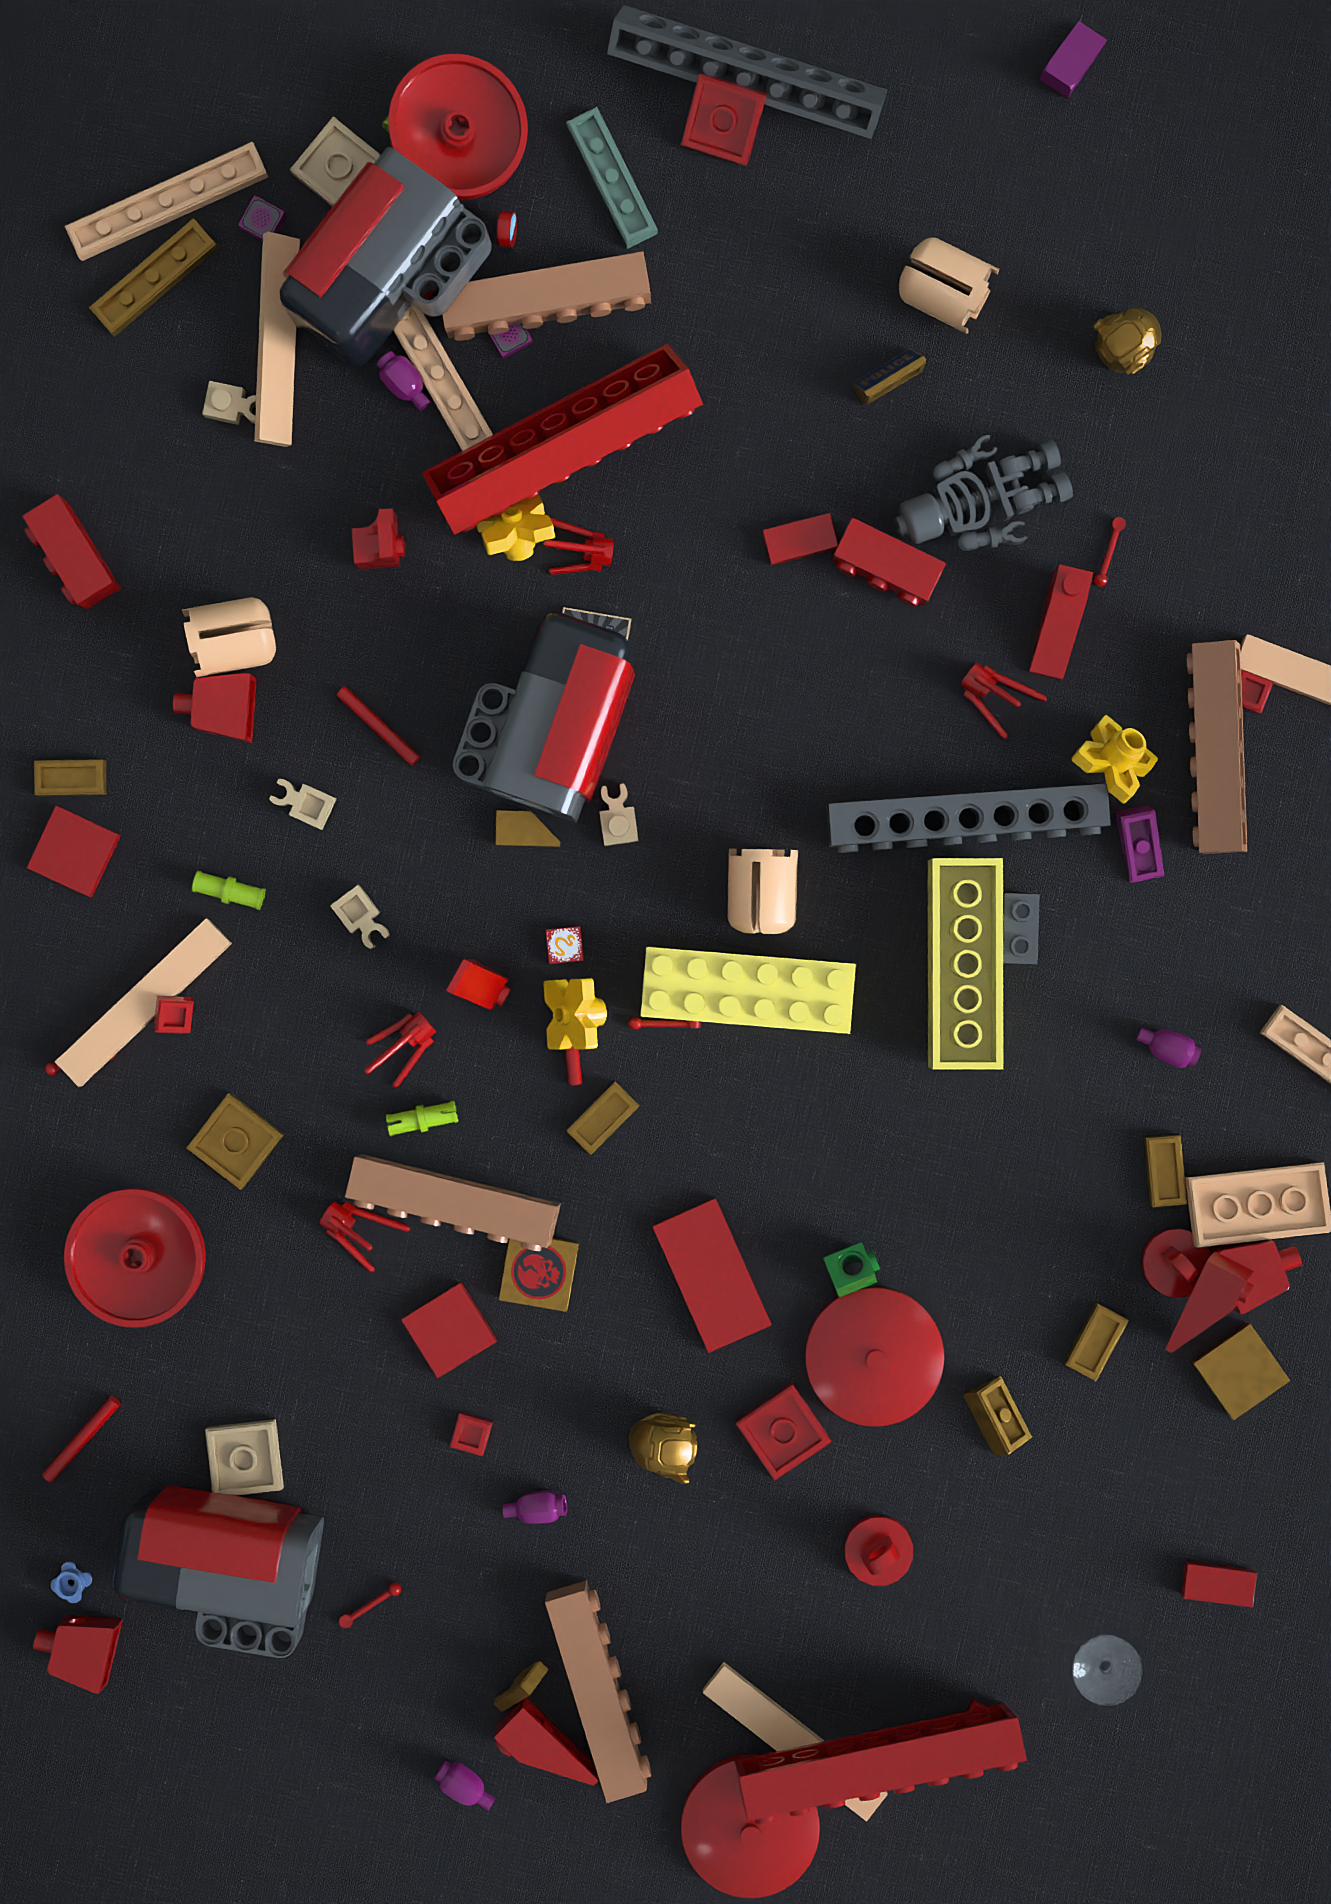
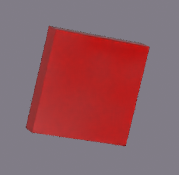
(723, 119)
(73, 851)
(449, 1330)
(783, 1431)

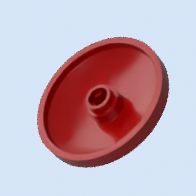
(459, 123)
(134, 1257)
(874, 1356)
(738, 1853)

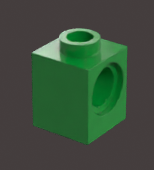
(847, 1283)

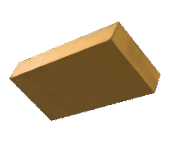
(70, 777)
(602, 1118)
(1165, 1170)
(1096, 1341)

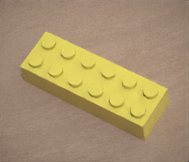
(965, 963)
(748, 990)

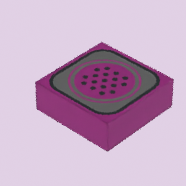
(261, 218)
(511, 341)

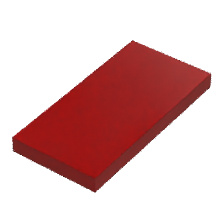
(712, 1275)

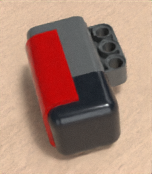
(379, 255)
(557, 723)
(226, 1560)

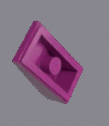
(1072, 59)
(1140, 843)

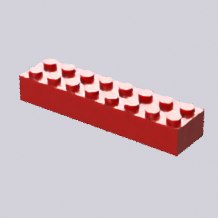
(563, 438)
(878, 1763)

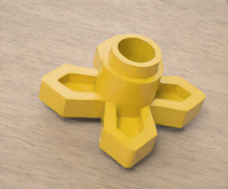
(517, 529)
(1117, 754)
(574, 1013)

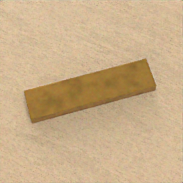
(153, 277)

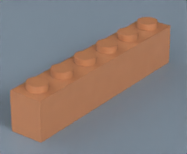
(549, 295)
(1219, 747)
(452, 1201)
(597, 1691)

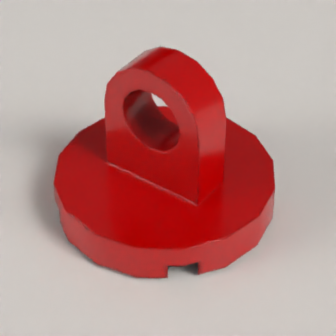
(1173, 1262)
(878, 1550)

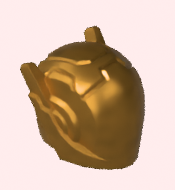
(1127, 339)
(664, 1445)

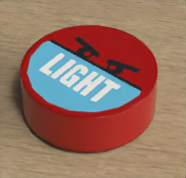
(506, 229)

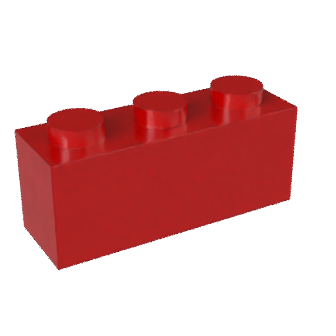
(70, 553)
(887, 563)

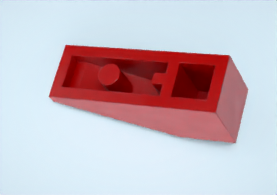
(1060, 621)
(479, 984)
(1213, 1297)
(539, 1743)

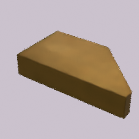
(522, 829)
(522, 1686)

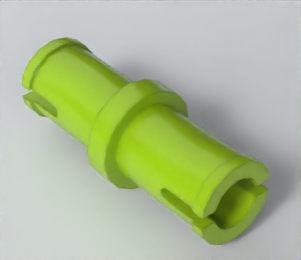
(228, 890)
(421, 1118)

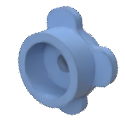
(61, 1584)

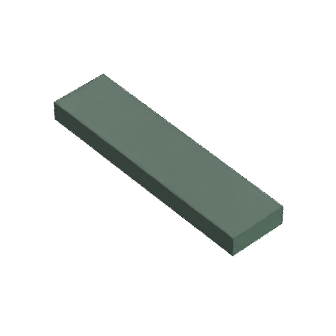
(612, 177)

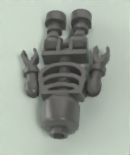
(925, 516)

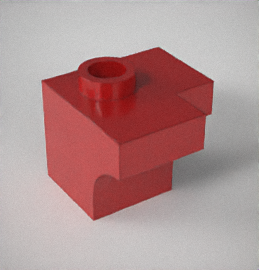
(379, 543)

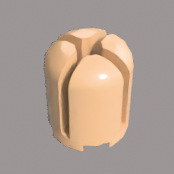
(953, 267)
(230, 636)
(762, 890)

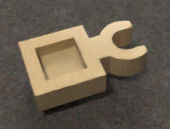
(228, 403)
(308, 804)
(618, 822)
(357, 913)

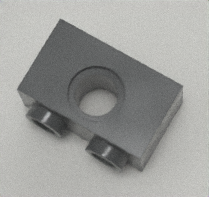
(1020, 928)

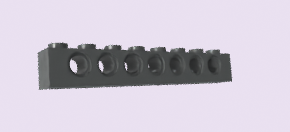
(787, 82)
(1090, 800)

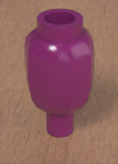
(402, 379)
(1170, 1047)
(537, 1507)
(462, 1785)

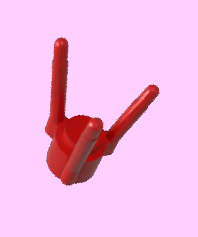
(597, 551)
(982, 680)
(416, 1031)
(339, 1223)

